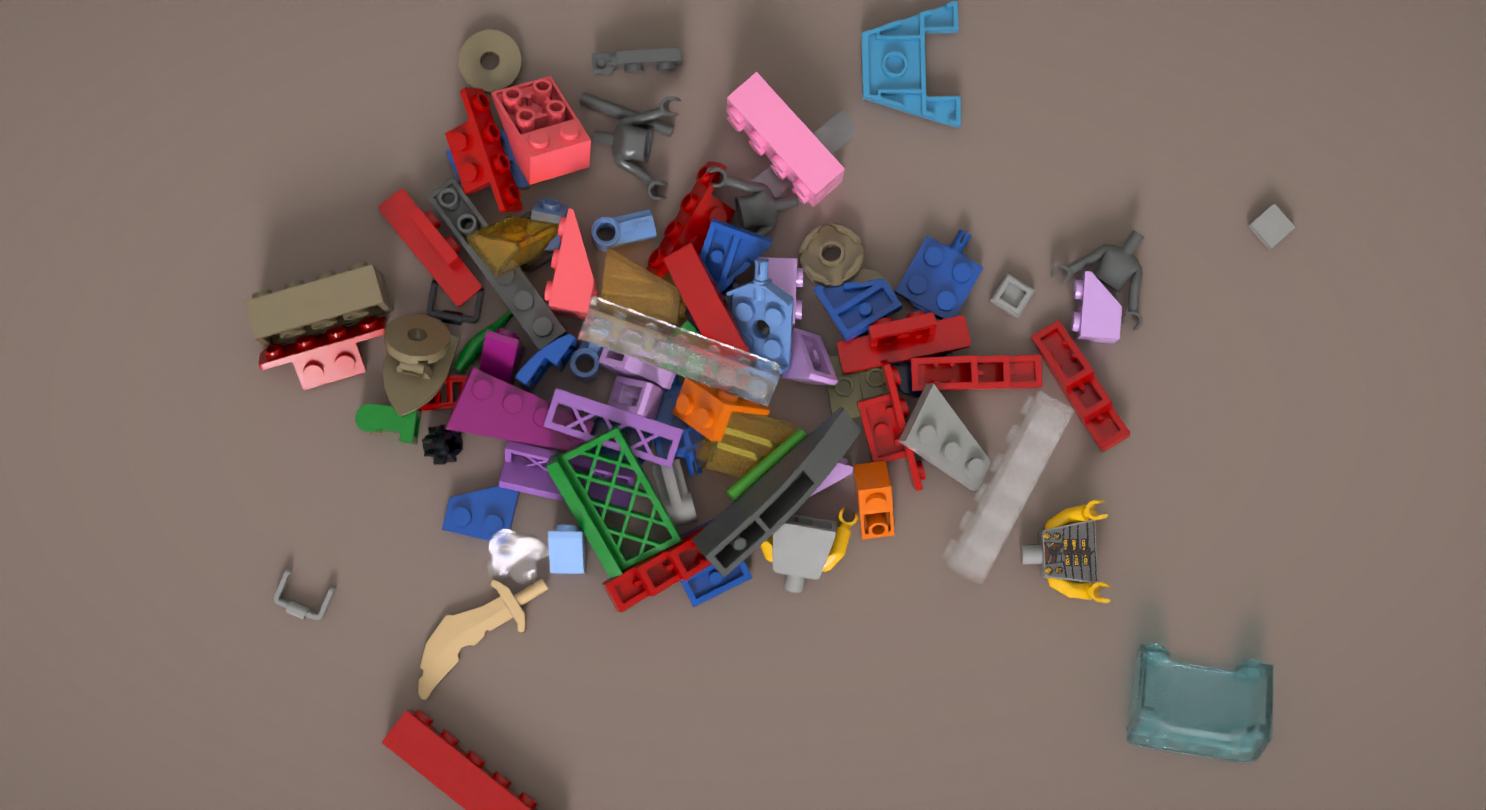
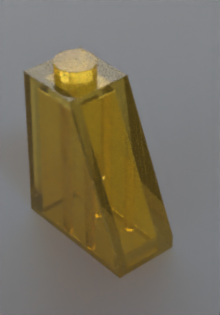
(640, 290)

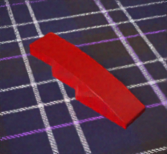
(703, 297)
(977, 372)
(1080, 386)
(656, 573)

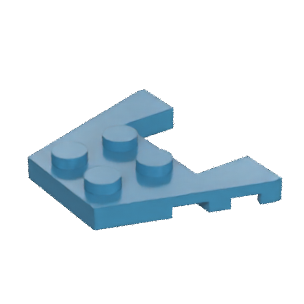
(897, 65)

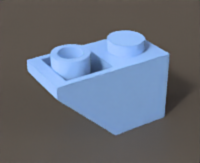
(567, 550)

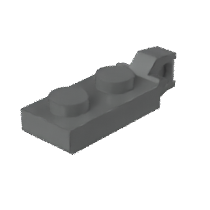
(635, 60)

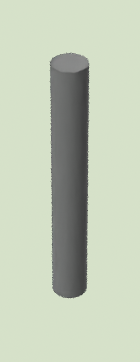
(620, 112)

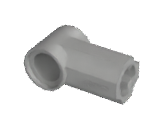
(675, 493)

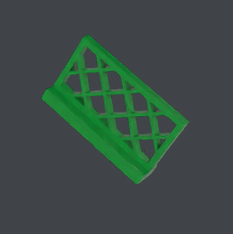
(590, 518)

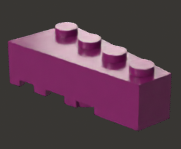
(509, 413)

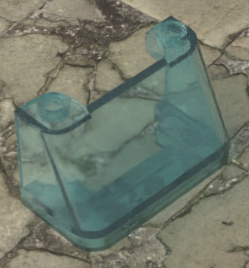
(1200, 707)

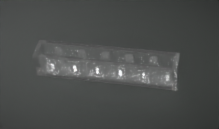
(679, 351)
(1008, 488)

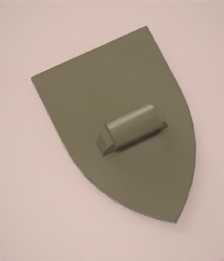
(415, 385)

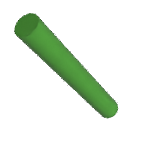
(765, 465)

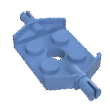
(768, 303)

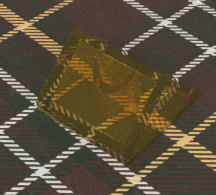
(512, 242)

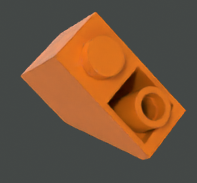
(874, 499)

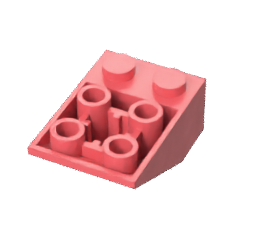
(542, 130)
(573, 278)

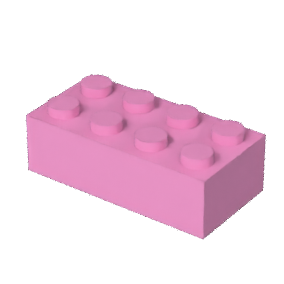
(784, 140)

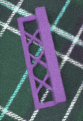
(615, 415)
(530, 475)

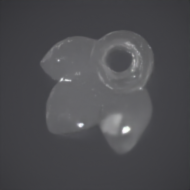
(518, 560)

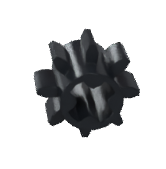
(442, 445)

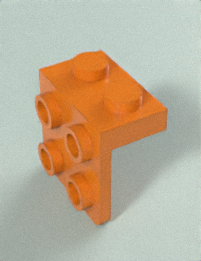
(710, 408)

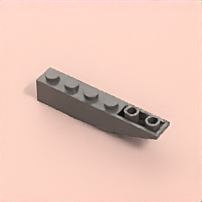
(512, 286)
(776, 494)

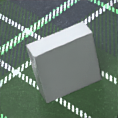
(1271, 226)
(1012, 296)

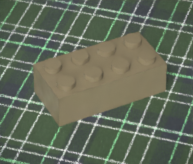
(318, 304)

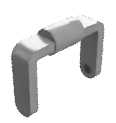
(297, 609)

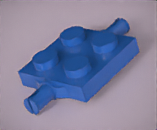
(939, 277)
(690, 437)

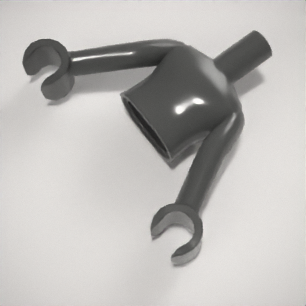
(636, 143)
(758, 207)
(1114, 270)

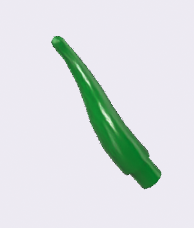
(475, 345)

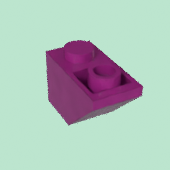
(502, 355)

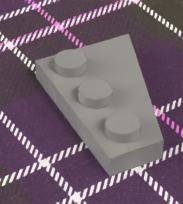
(943, 439)

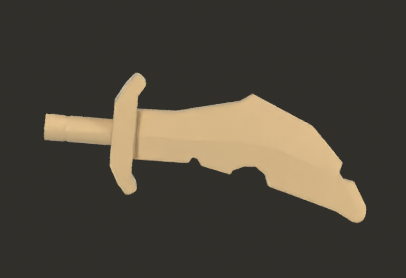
(469, 628)

